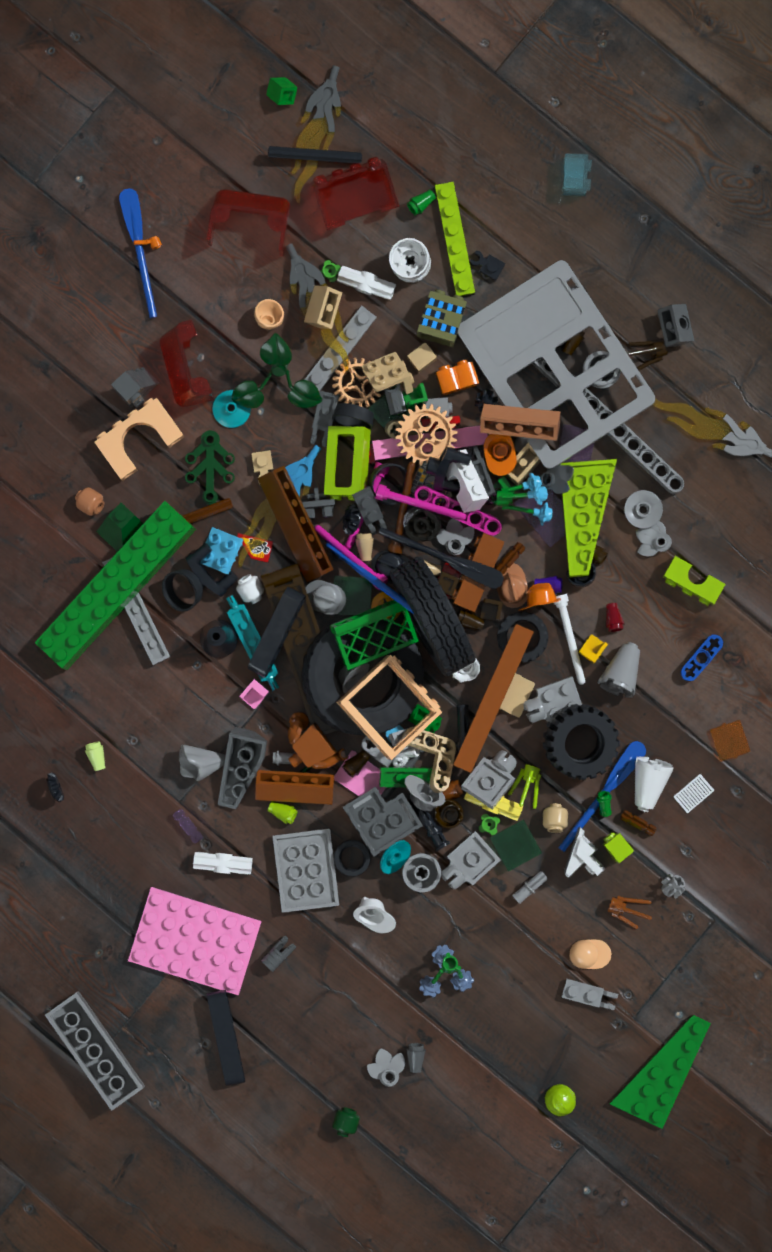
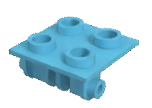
(224, 550)

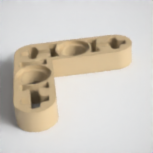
(440, 755)

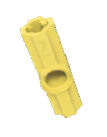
(504, 807)

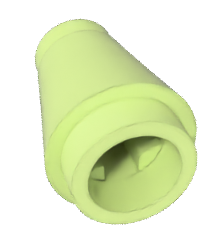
(96, 755)

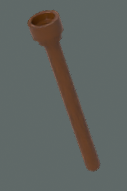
(395, 546)

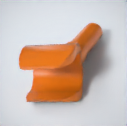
(153, 241)

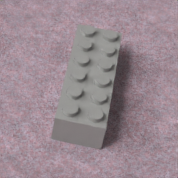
(95, 1050)

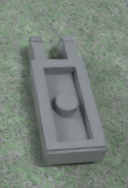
(587, 994)

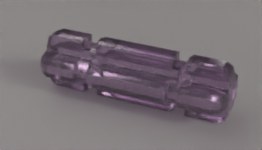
(187, 826)

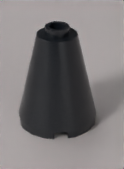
(224, 645)

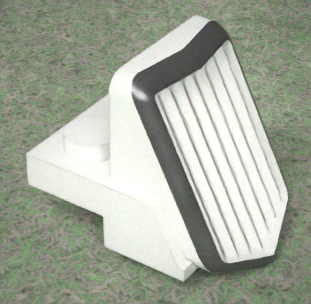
(581, 853)

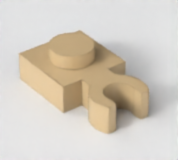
(262, 462)

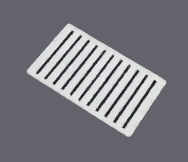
(693, 793)

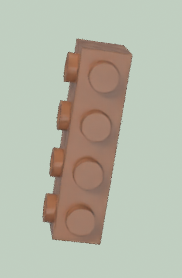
(520, 422)

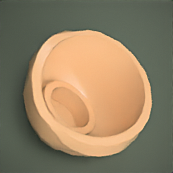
(269, 314)

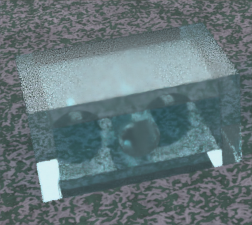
(575, 174)

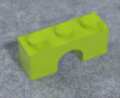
(678, 575)

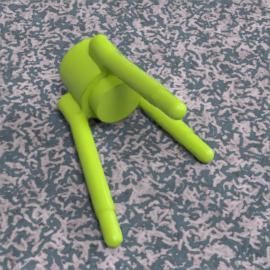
(530, 775)

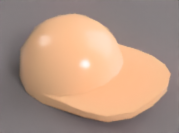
(590, 954)

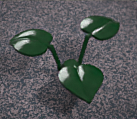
(278, 354)

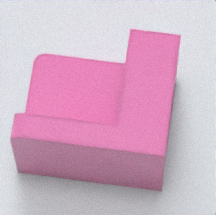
(254, 694)

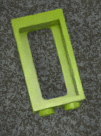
(360, 461)

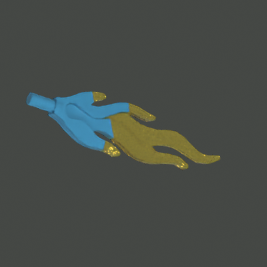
(300, 473)

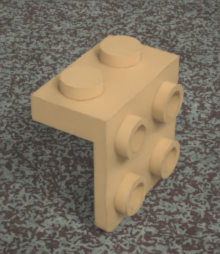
(388, 372)

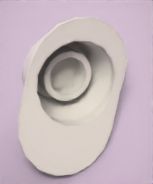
(373, 915)

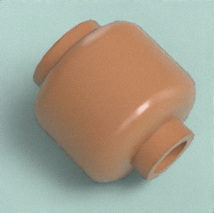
(89, 501)

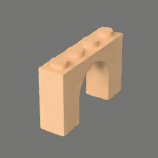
(112, 444)

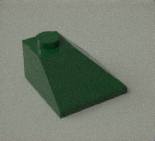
(119, 527)

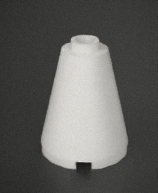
(650, 781)

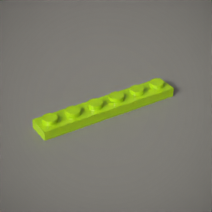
(454, 239)

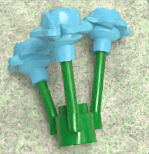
(537, 492)

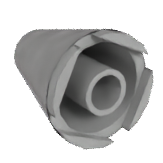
(622, 671)

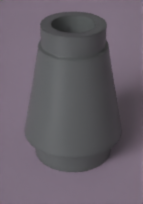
(416, 1057)

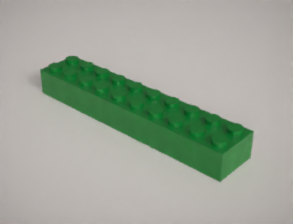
(115, 585)

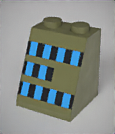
(441, 318)

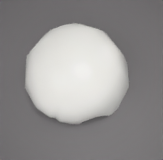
(468, 673)

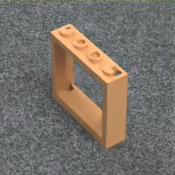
(418, 690)

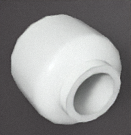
(250, 588)

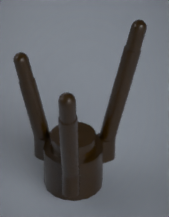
(656, 349)

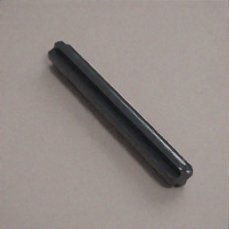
(314, 154)

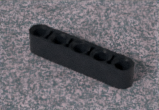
(276, 632)
(226, 1037)

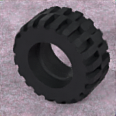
(601, 755)

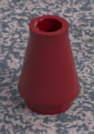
(614, 620)

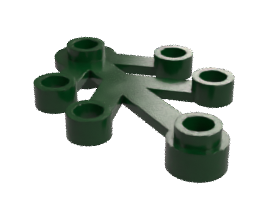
(210, 464)

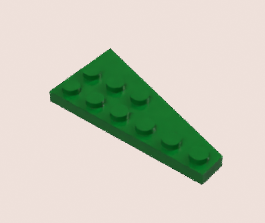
(658, 1083)

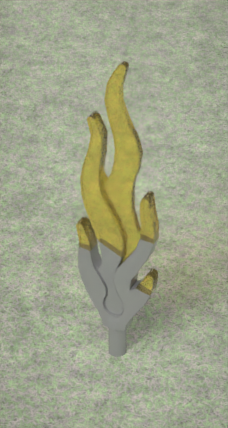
(725, 429)

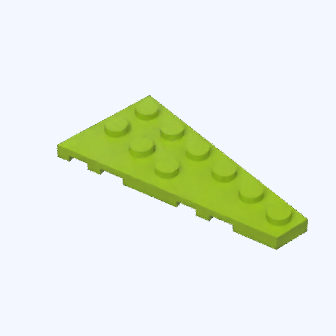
(584, 511)

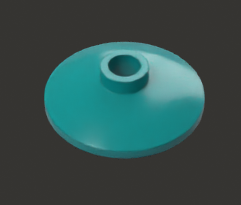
(228, 418)
(395, 857)

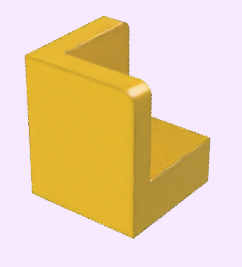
(592, 648)

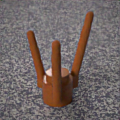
(618, 907)

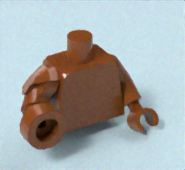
(312, 746)

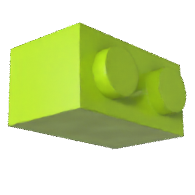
(617, 847)

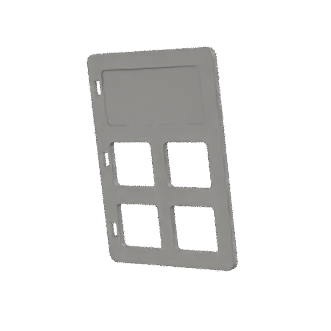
(530, 327)

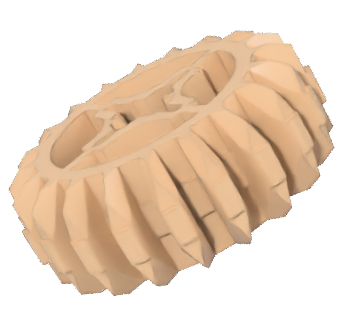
(349, 387)

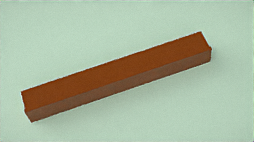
(493, 698)

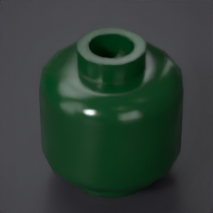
(346, 1121)

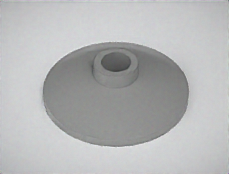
(643, 499)

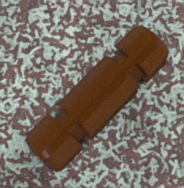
(510, 558)
(638, 823)

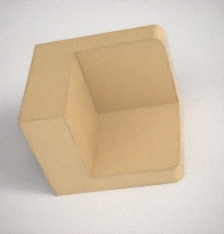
(421, 357)

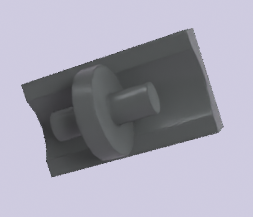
(326, 505)

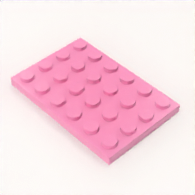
(194, 941)

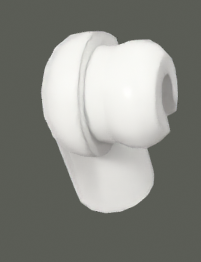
(403, 757)

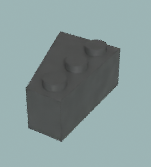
(134, 386)

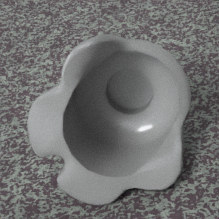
(199, 762)

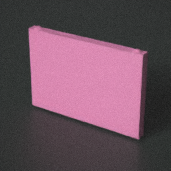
(360, 784)

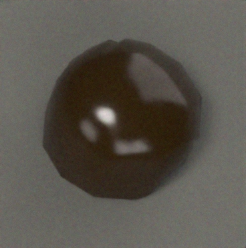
(449, 814)

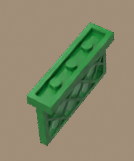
(364, 619)

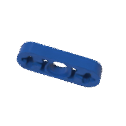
(706, 643)

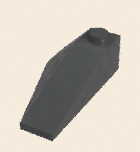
(242, 761)

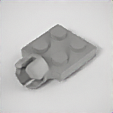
(552, 699)
(491, 779)
(469, 861)

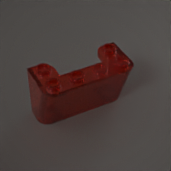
(354, 192)

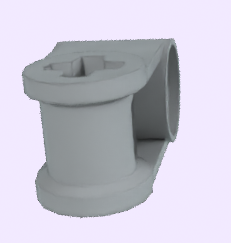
(375, 752)

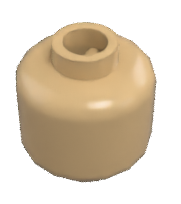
(555, 818)

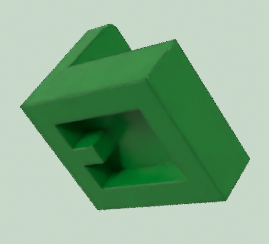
(419, 713)

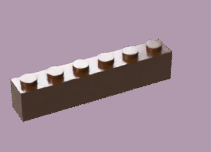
(295, 523)

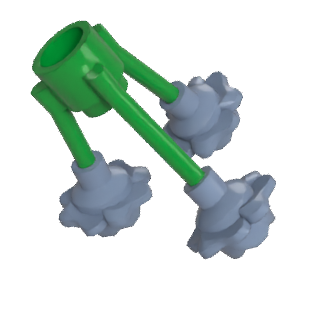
(448, 964)

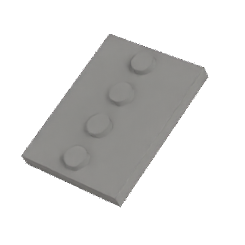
(306, 870)

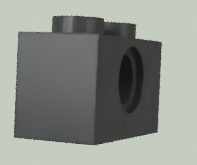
(675, 325)

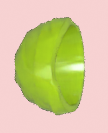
(560, 1100)

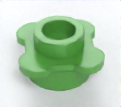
(330, 266)
(487, 819)

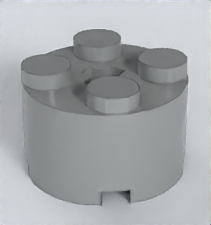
(427, 863)

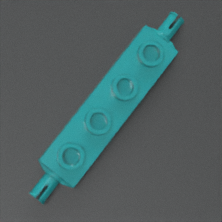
(248, 635)

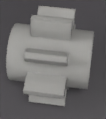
(673, 886)

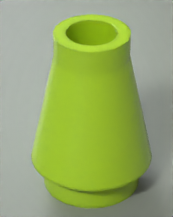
(283, 812)

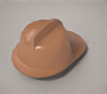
(514, 587)

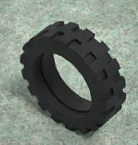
(536, 622)

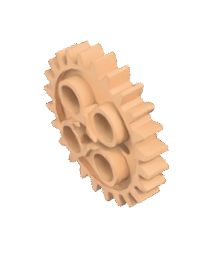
(412, 423)

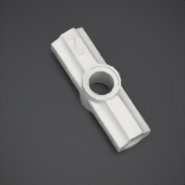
(366, 283)
(222, 863)

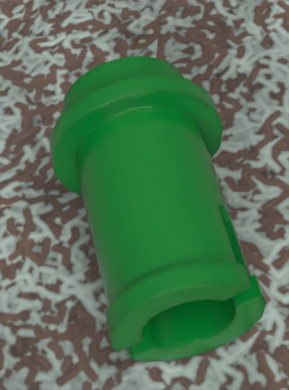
(604, 803)

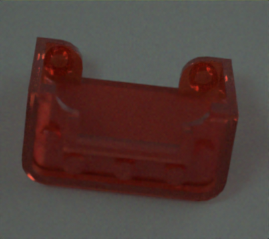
(186, 390)

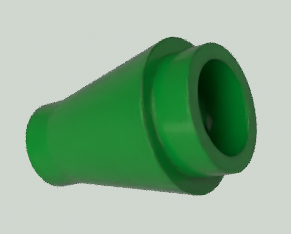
(420, 202)

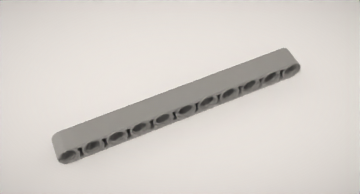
(628, 436)

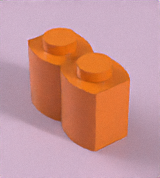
(457, 378)

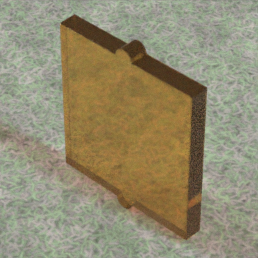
(730, 740)

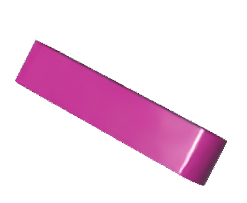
(451, 502)

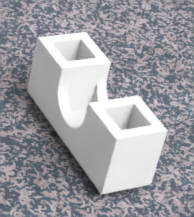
(472, 492)

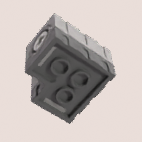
(382, 822)

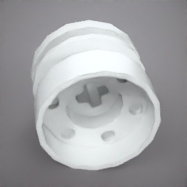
(409, 249)

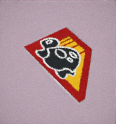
(259, 553)

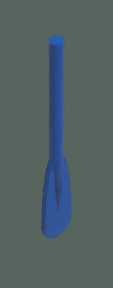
(132, 215)
(371, 578)
(619, 773)

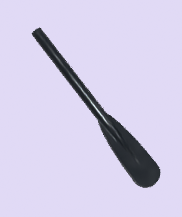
(476, 571)

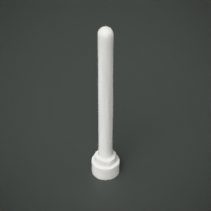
(570, 637)

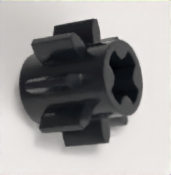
(486, 397)

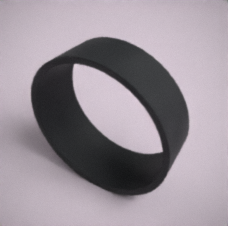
(353, 416)
(376, 471)
(171, 597)

